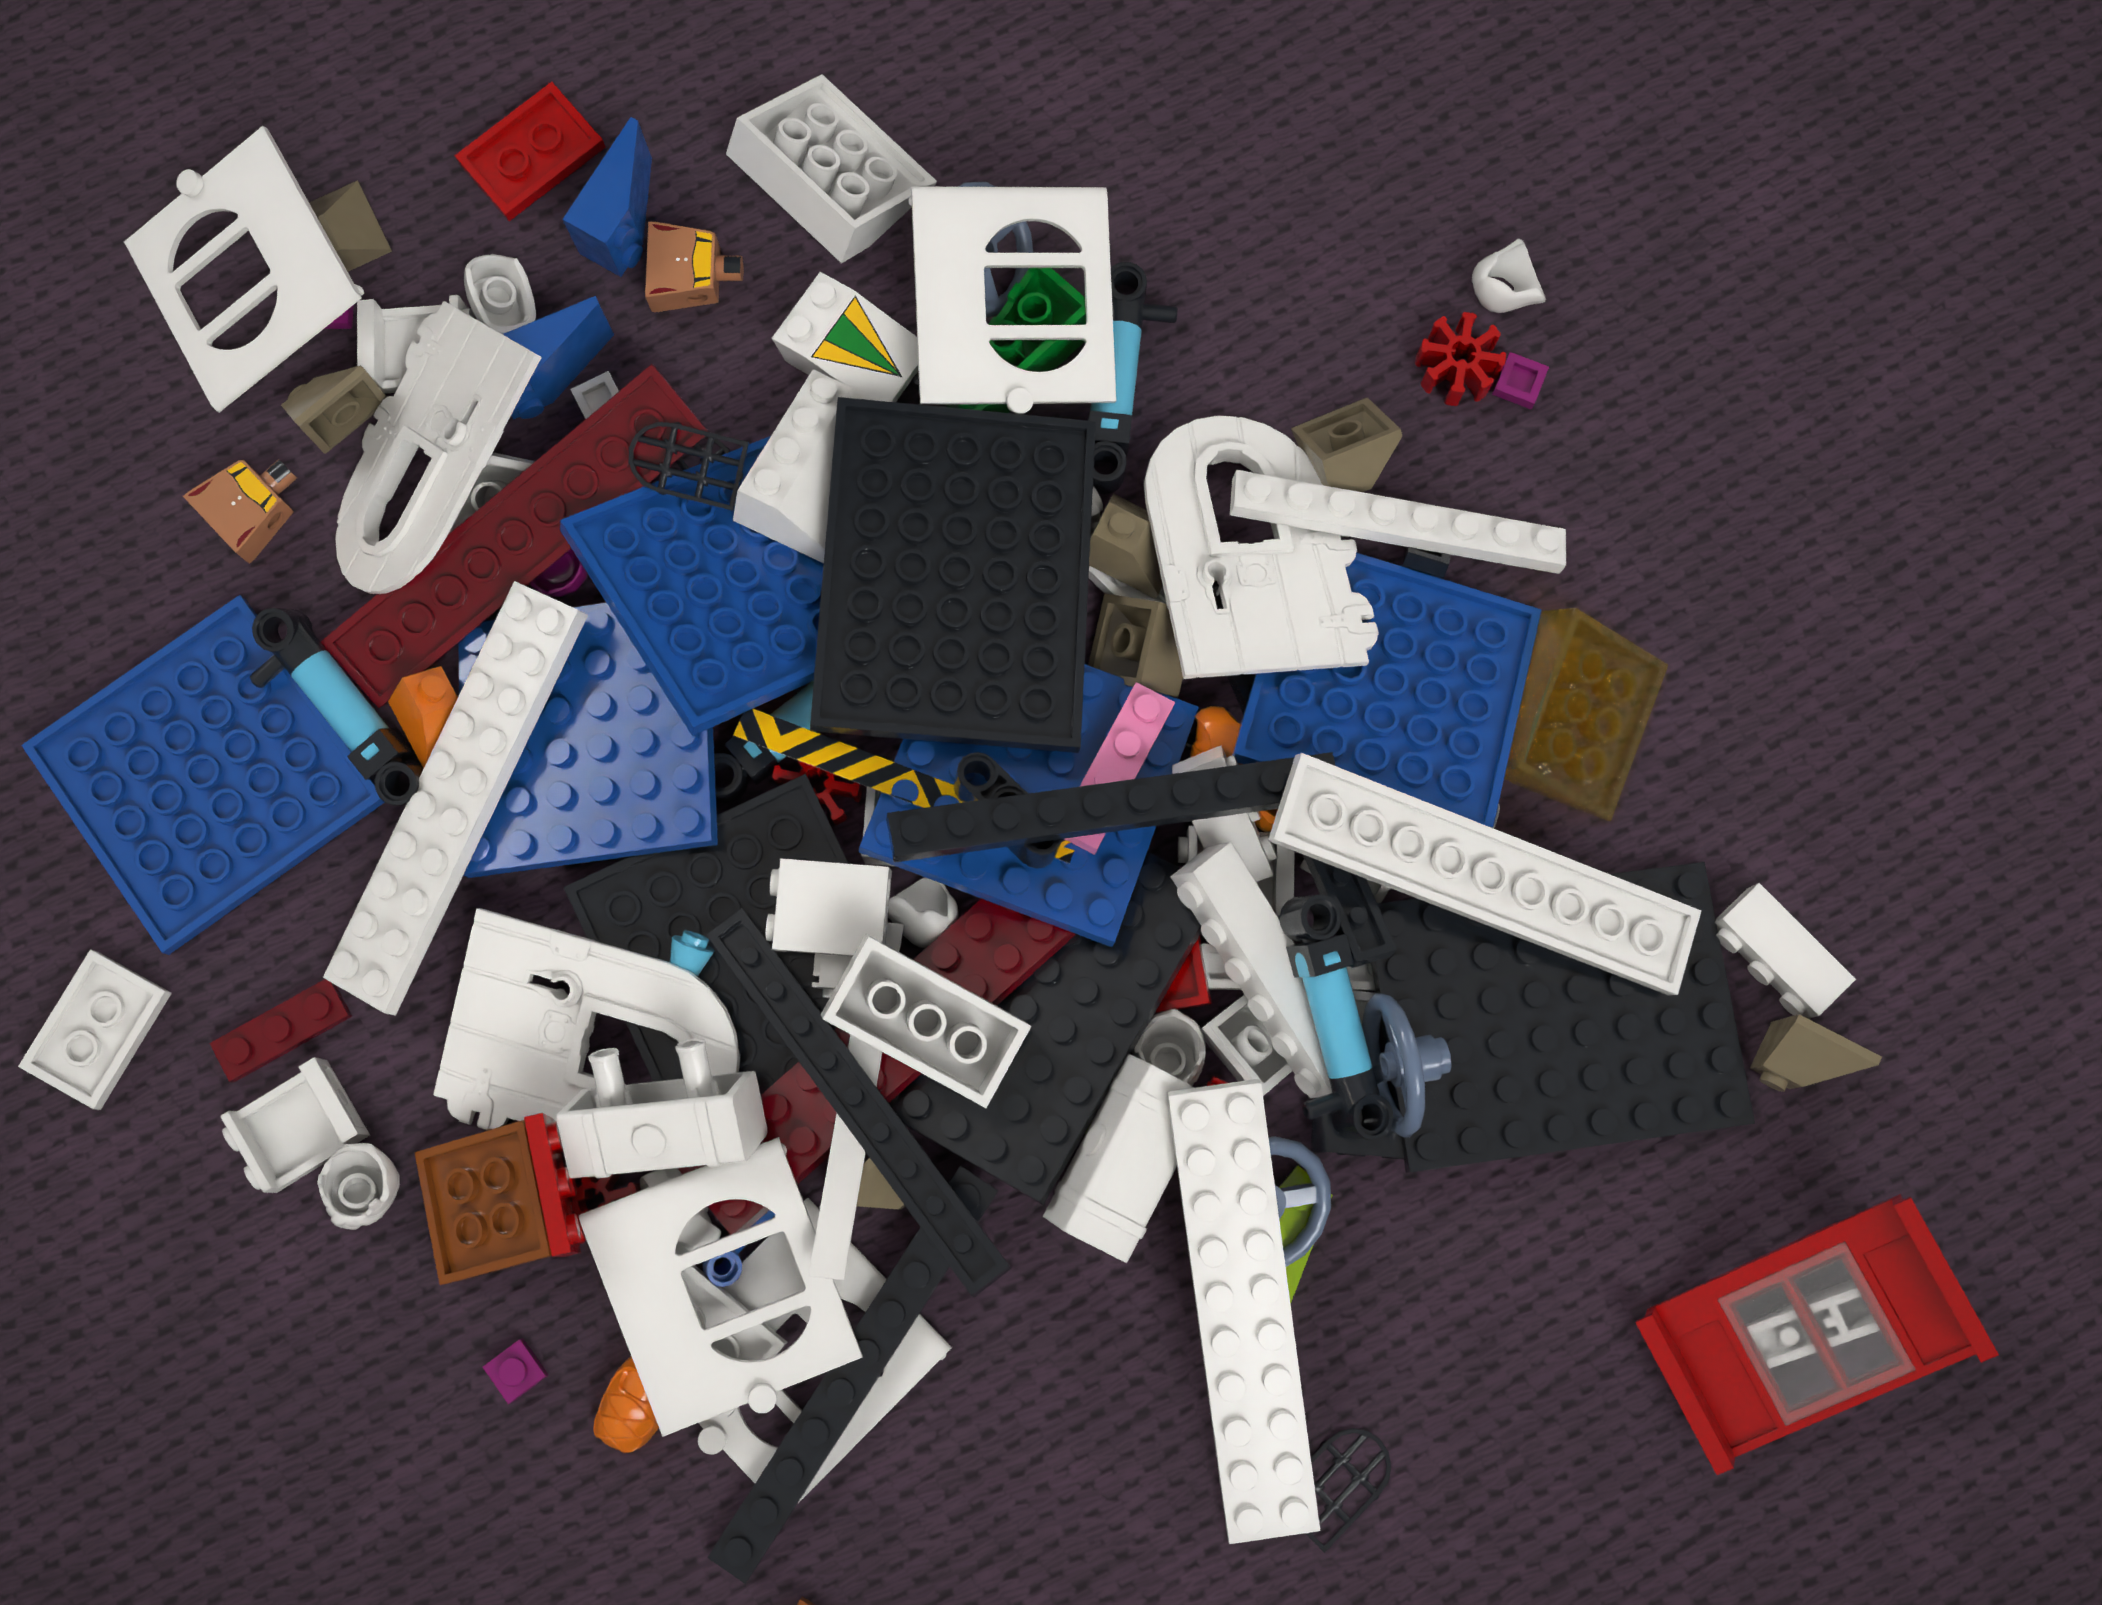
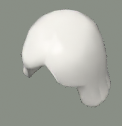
(1516, 268)
(924, 910)

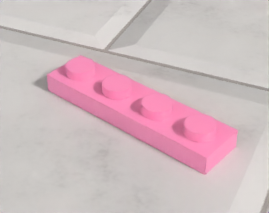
(1126, 746)

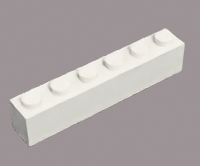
(1255, 956)

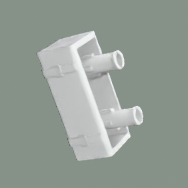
(661, 1122)
(1120, 1163)

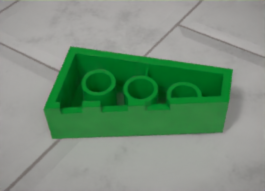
(1037, 299)

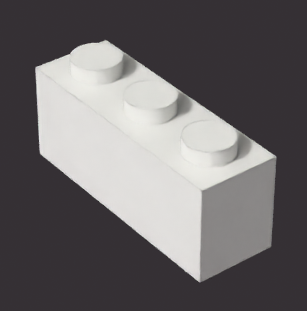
(1239, 828)
(1782, 953)

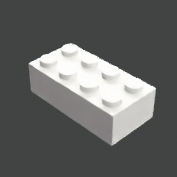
(925, 1021)

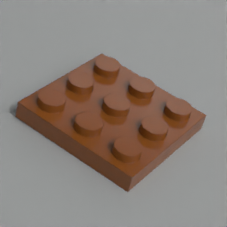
(482, 1203)

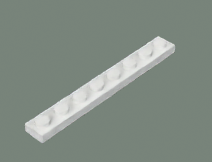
(1397, 522)

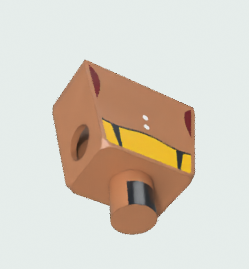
(686, 267)
(244, 505)

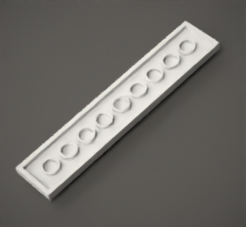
(454, 798)
(1484, 874)
(1243, 1310)

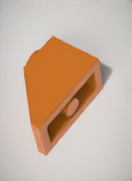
(422, 708)

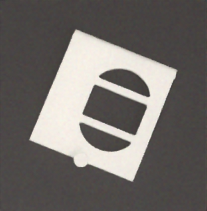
(292, 241)
(952, 328)
(773, 1275)
(644, 1280)

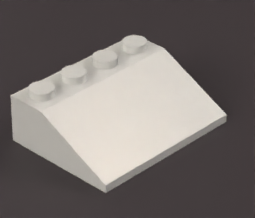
(827, 165)
(791, 479)

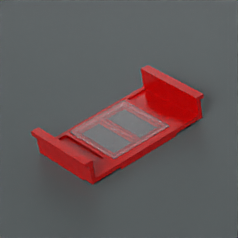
(1812, 1330)

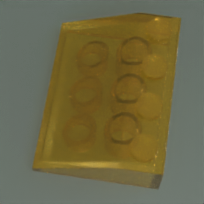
(1582, 712)

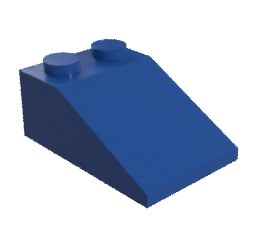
(612, 206)
(566, 344)

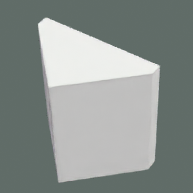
(1245, 1046)

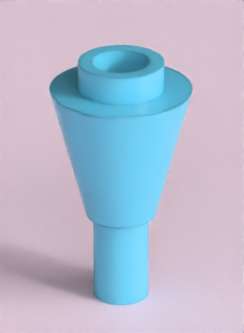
(690, 951)

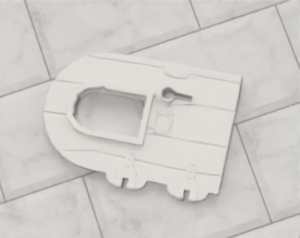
(455, 408)
(1280, 597)
(525, 1045)

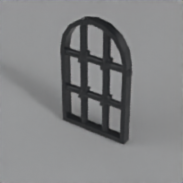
(701, 478)
(1343, 1459)

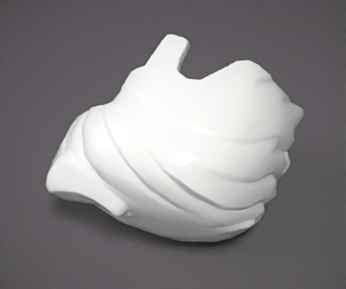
(1173, 1045)
(358, 1185)

